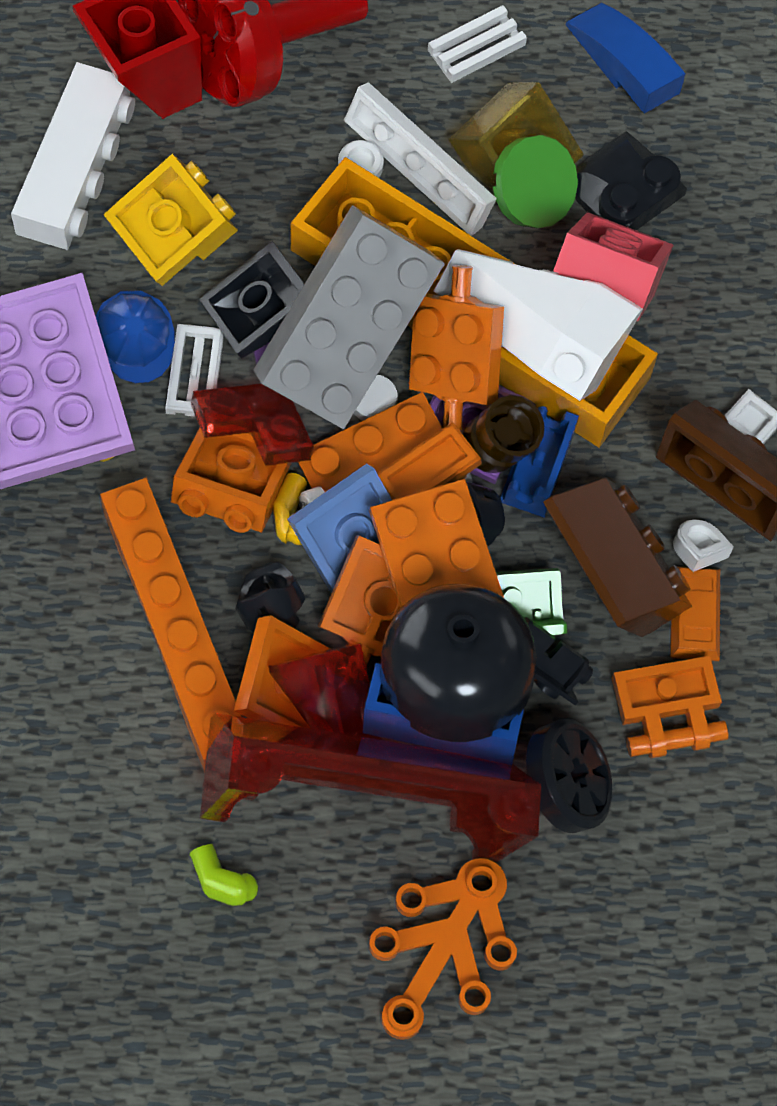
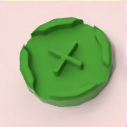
(535, 181)

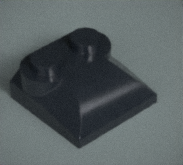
(627, 183)
(254, 299)

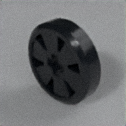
(571, 775)

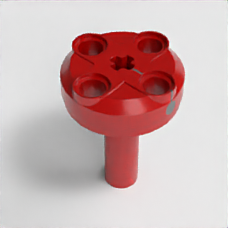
(246, 39)

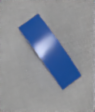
(628, 56)

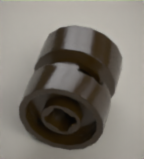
(505, 433)

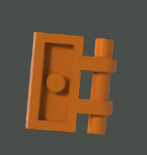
(665, 692)

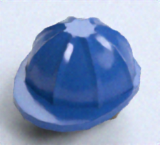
(136, 335)

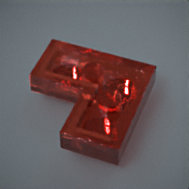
(257, 411)

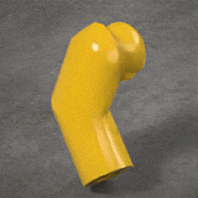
(286, 505)

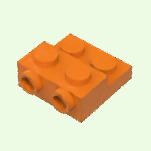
(227, 481)

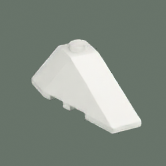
(551, 321)

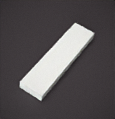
(420, 159)

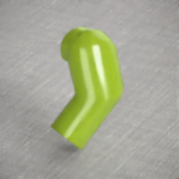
(220, 883)

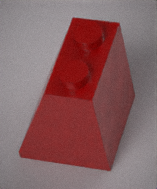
(147, 49)

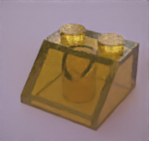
(513, 113)

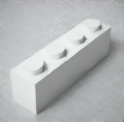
(72, 157)

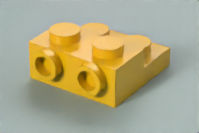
(172, 218)

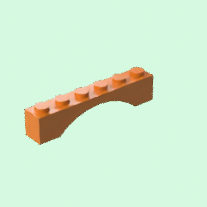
(169, 608)

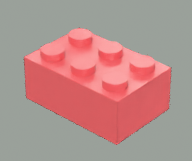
(614, 256)

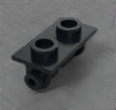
(559, 670)

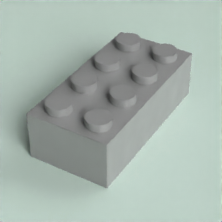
(348, 317)

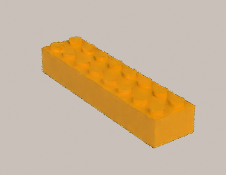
(358, 187)

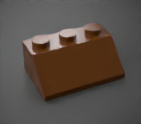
(723, 465)
(620, 555)

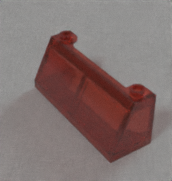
(488, 799)

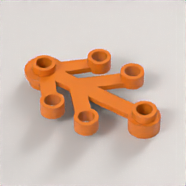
(448, 939)

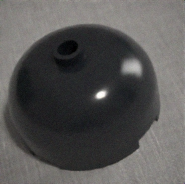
(452, 683)

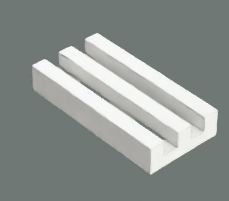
(507, 26)
(174, 405)

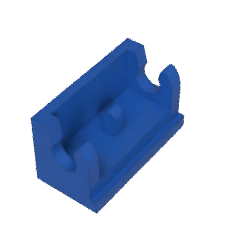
(536, 475)

